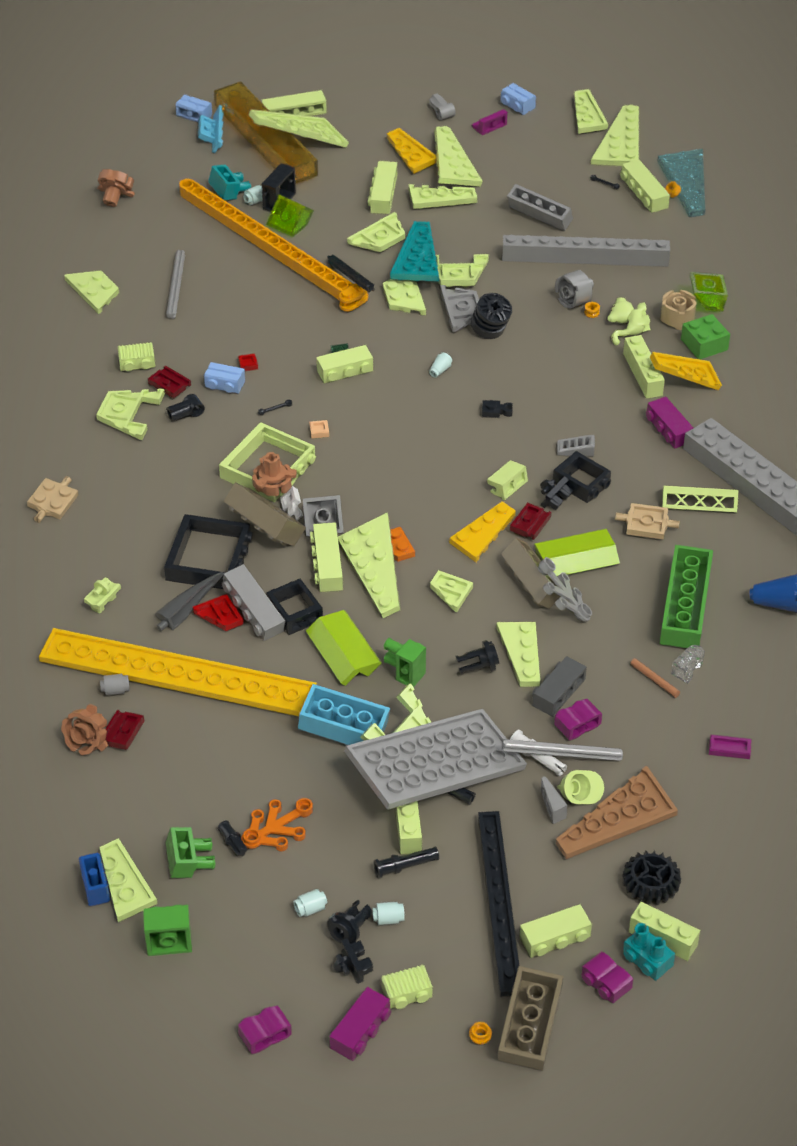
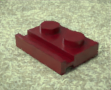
(170, 381)
(530, 521)
(123, 729)

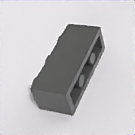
(559, 686)

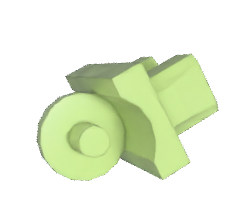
(103, 592)

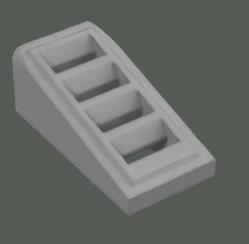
(582, 444)
(554, 802)

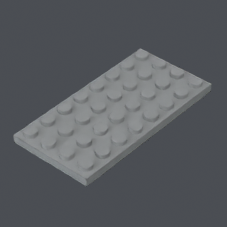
(433, 758)

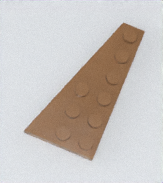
(623, 812)

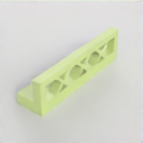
(700, 492)

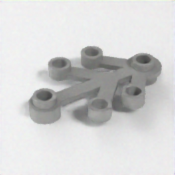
(563, 589)

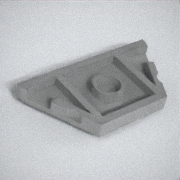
(459, 306)

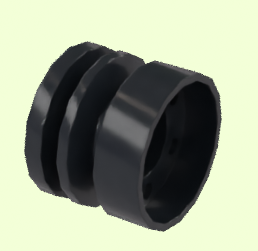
(491, 315)

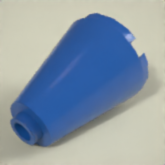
(776, 593)

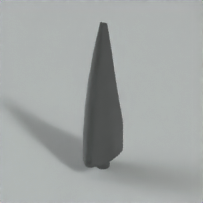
(181, 606)

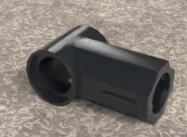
(189, 406)

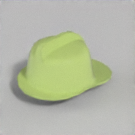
(582, 787)

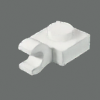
(290, 503)

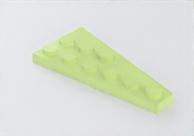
(621, 140)
(452, 161)
(372, 557)

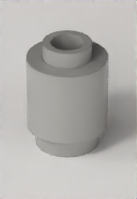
(114, 684)

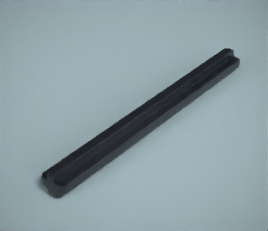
(351, 273)

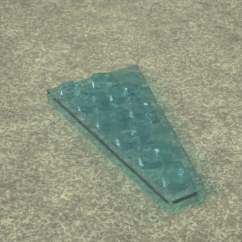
(687, 171)

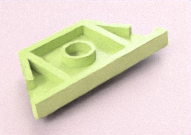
(379, 235)
(93, 288)
(403, 296)

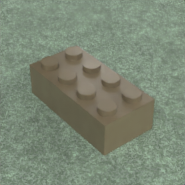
(264, 515)
(530, 1018)

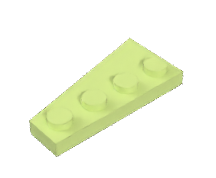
(588, 113)
(434, 197)
(522, 650)
(126, 884)

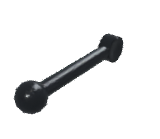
(594, 178)
(288, 403)

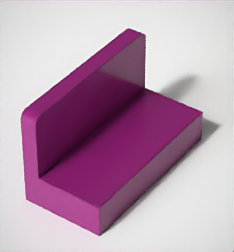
(491, 122)

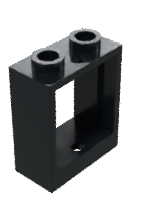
(270, 187)
(580, 490)
(295, 621)

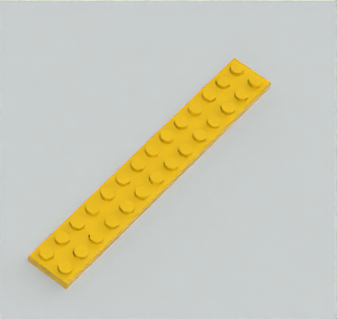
(176, 671)

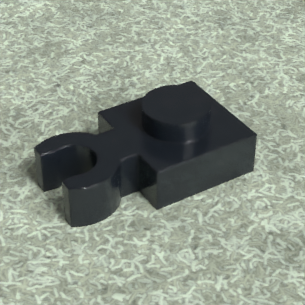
(493, 409)

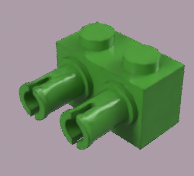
(408, 660)
(182, 854)

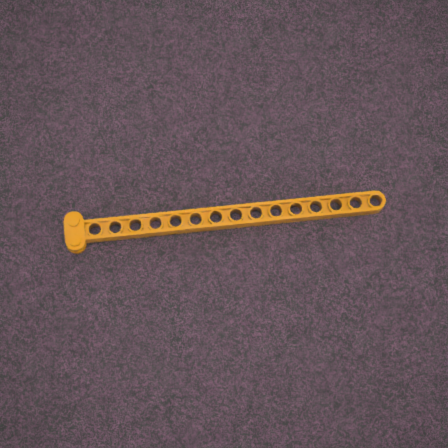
(346, 292)

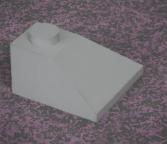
(322, 510)

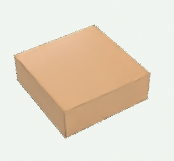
(319, 429)

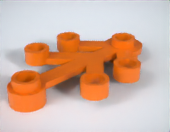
(276, 826)

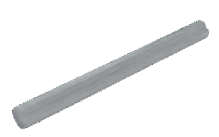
(175, 284)
(562, 750)

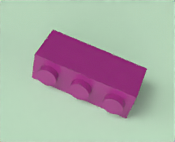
(668, 421)
(360, 1024)

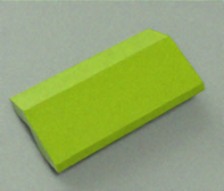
(579, 552)
(343, 646)

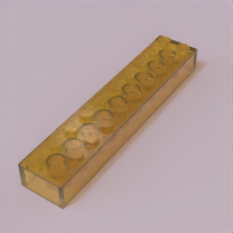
(273, 144)

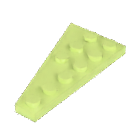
(305, 126)

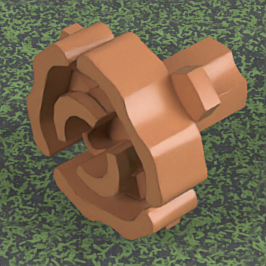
(113, 185)
(272, 472)
(86, 729)

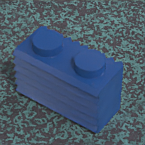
(94, 879)

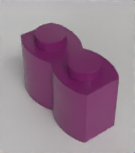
(578, 719)
(607, 977)
(264, 1029)

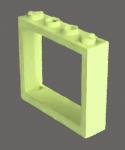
(256, 437)

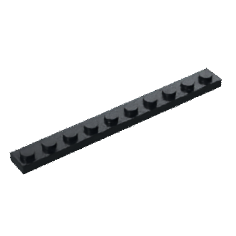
(499, 901)

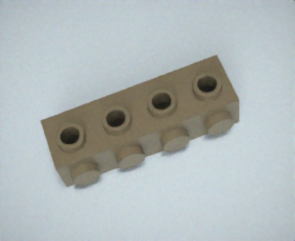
(525, 564)

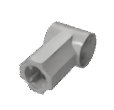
(442, 108)

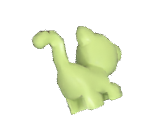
(624, 312)

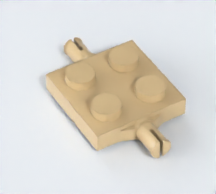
(52, 498)
(647, 521)

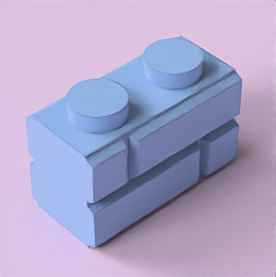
(518, 99)
(193, 108)
(224, 377)

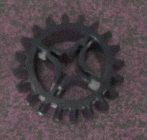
(649, 884)

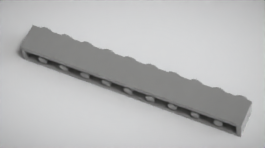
(586, 250)

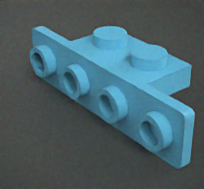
(211, 129)

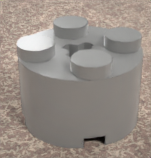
(574, 289)

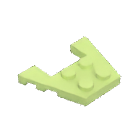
(462, 273)
(121, 407)
(414, 719)

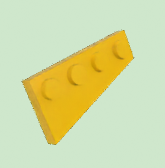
(411, 151)
(687, 368)
(477, 536)

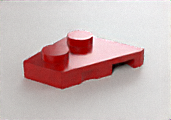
(219, 612)

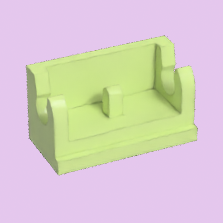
(508, 479)

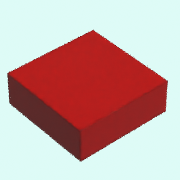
(248, 362)

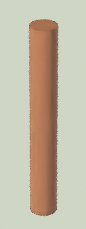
(655, 678)

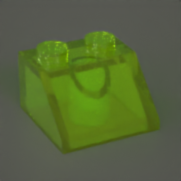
(289, 216)
(709, 290)

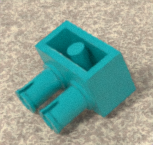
(226, 182)
(648, 952)

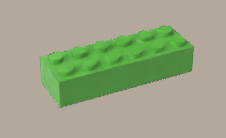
(686, 596)

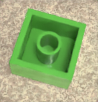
(705, 336)
(167, 930)

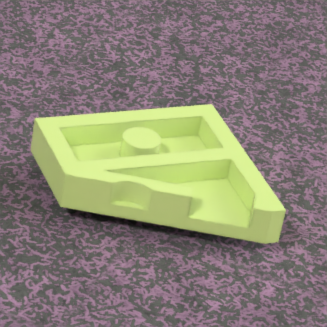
(451, 589)

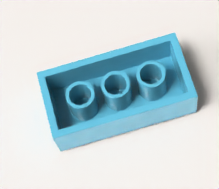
(340, 715)

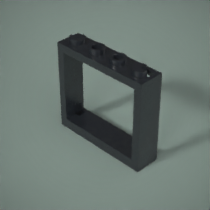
(190, 523)

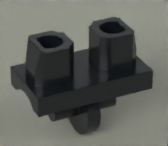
(552, 491)
(350, 961)

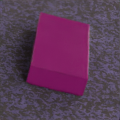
(730, 746)

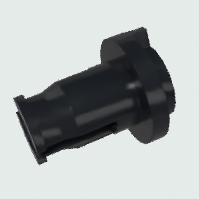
(487, 657)
(348, 923)

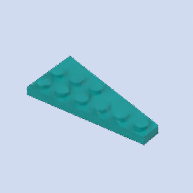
(417, 256)

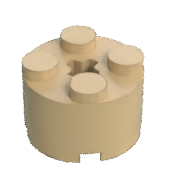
(678, 308)

